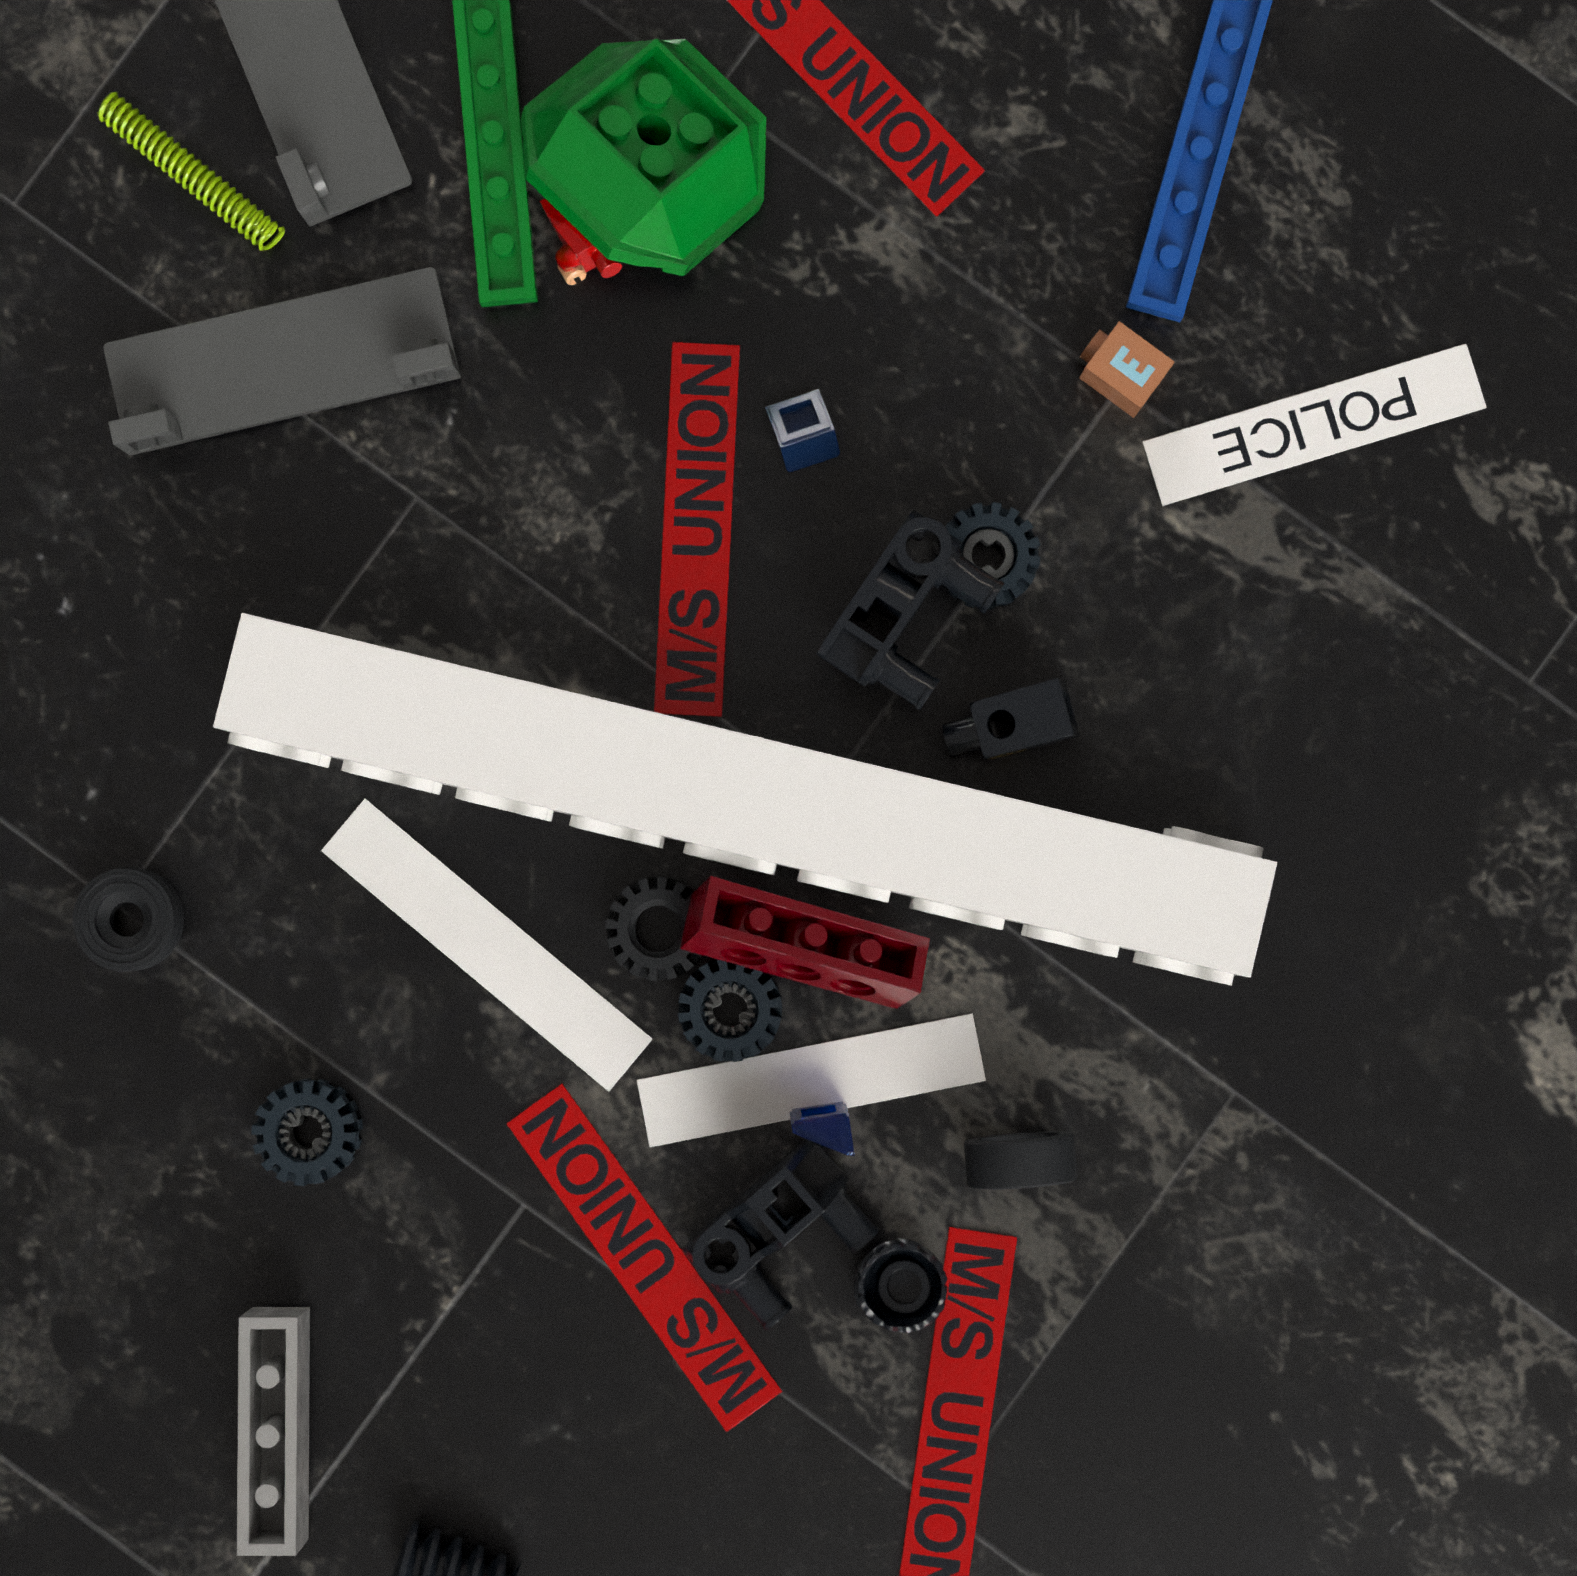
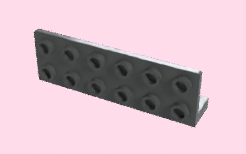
(316, 103)
(280, 361)

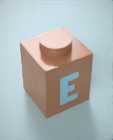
(1124, 367)

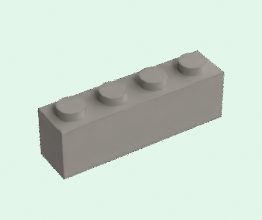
(273, 1431)

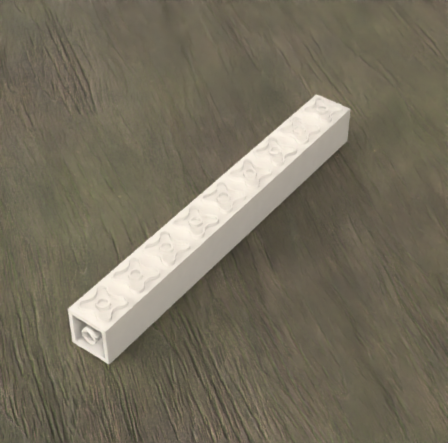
(748, 800)

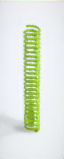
(190, 169)

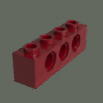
(805, 943)

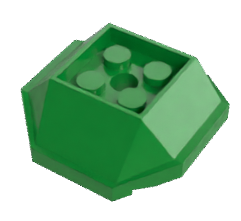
(640, 199)

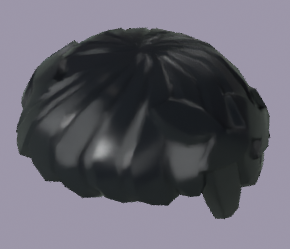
(901, 1286)

